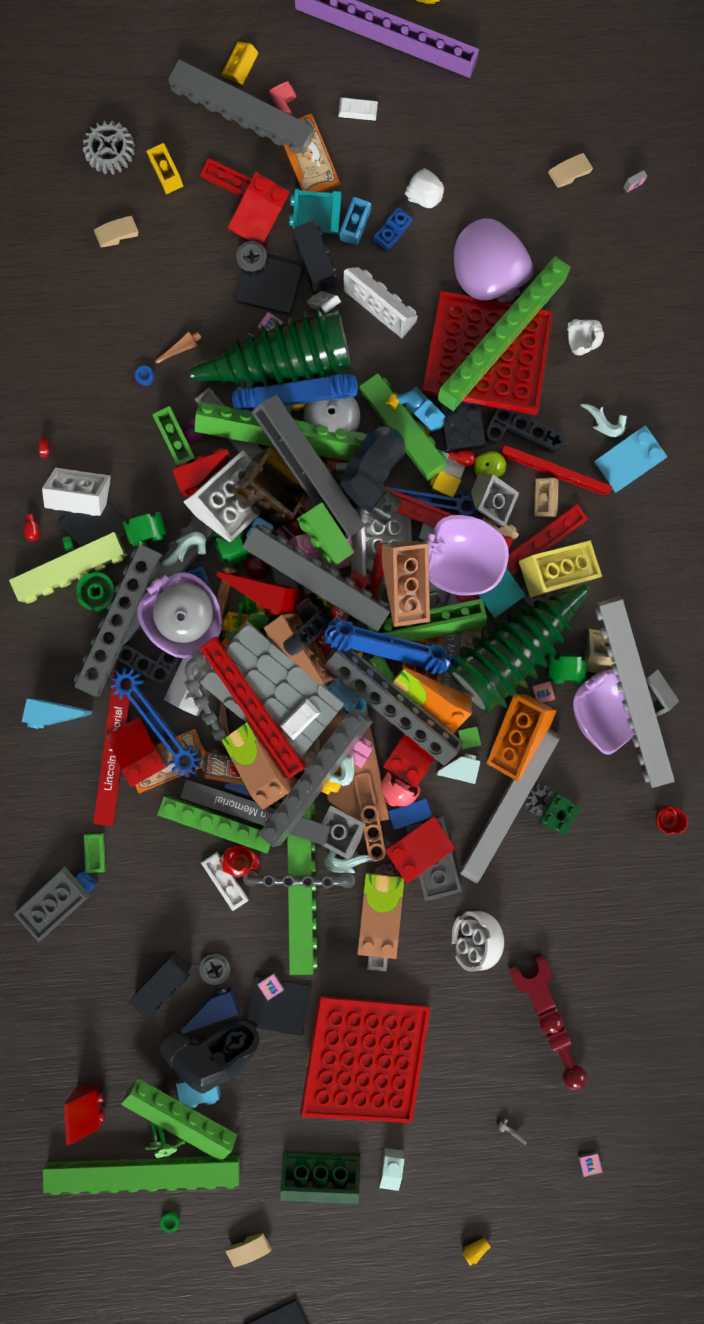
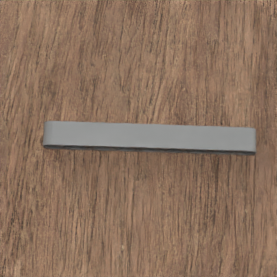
(507, 810)

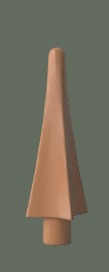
(185, 343)
(223, 720)

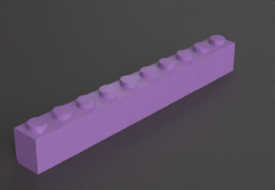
(395, 33)

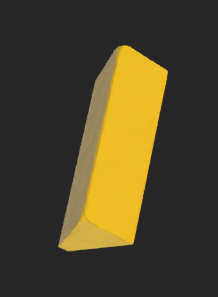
(240, 63)

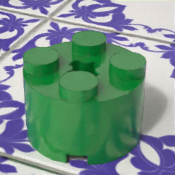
(144, 529)
(231, 551)
(86, 591)
(568, 667)

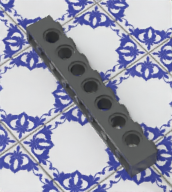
(120, 632)
(394, 705)

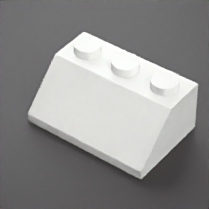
(76, 491)
(179, 694)

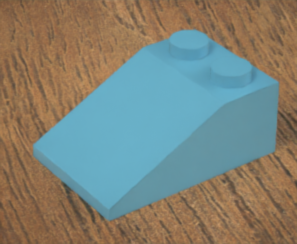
(630, 459)
(42, 713)

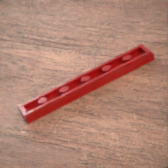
(555, 470)

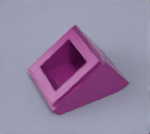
(190, 434)

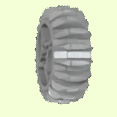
(100, 159)

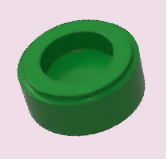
(68, 544)
(169, 1221)

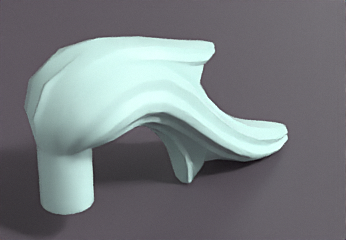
(603, 424)
(185, 544)
(347, 772)
(345, 865)

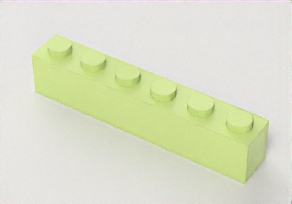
(68, 567)

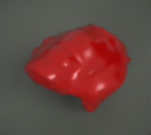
(239, 860)

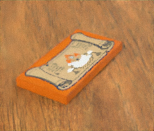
(314, 167)
(186, 739)

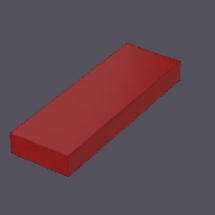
(225, 177)

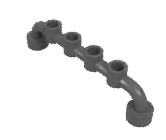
(201, 700)
(252, 878)

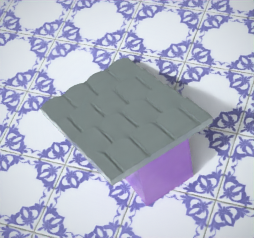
(277, 682)

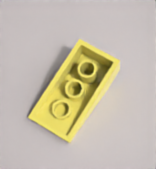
(560, 568)

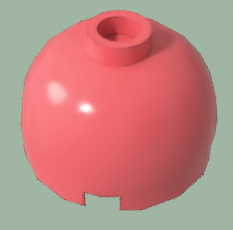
(398, 791)

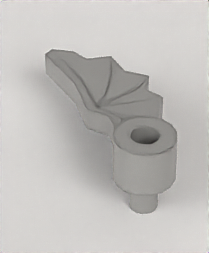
(502, 1127)

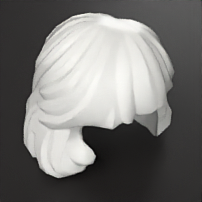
(425, 189)
(584, 335)

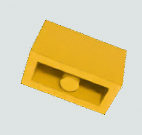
(165, 168)

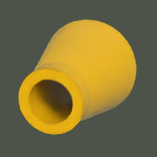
(475, 1251)

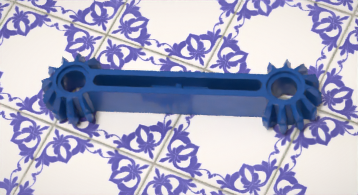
(333, 387)
(425, 497)
(345, 636)
(155, 721)

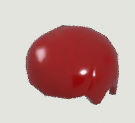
(671, 820)

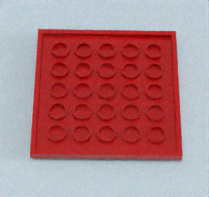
(514, 378)
(364, 1060)

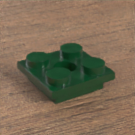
(568, 813)

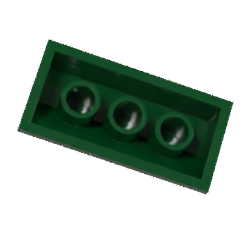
(320, 1178)

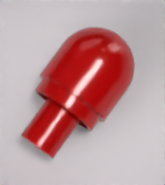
(463, 457)
(31, 528)

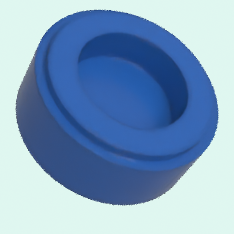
(144, 375)

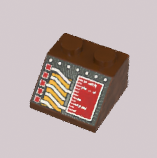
(220, 767)

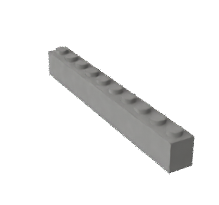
(635, 691)

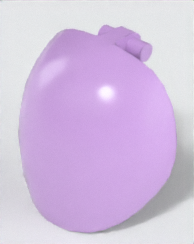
(491, 261)
(466, 555)
(146, 619)
(601, 712)

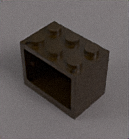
(270, 488)

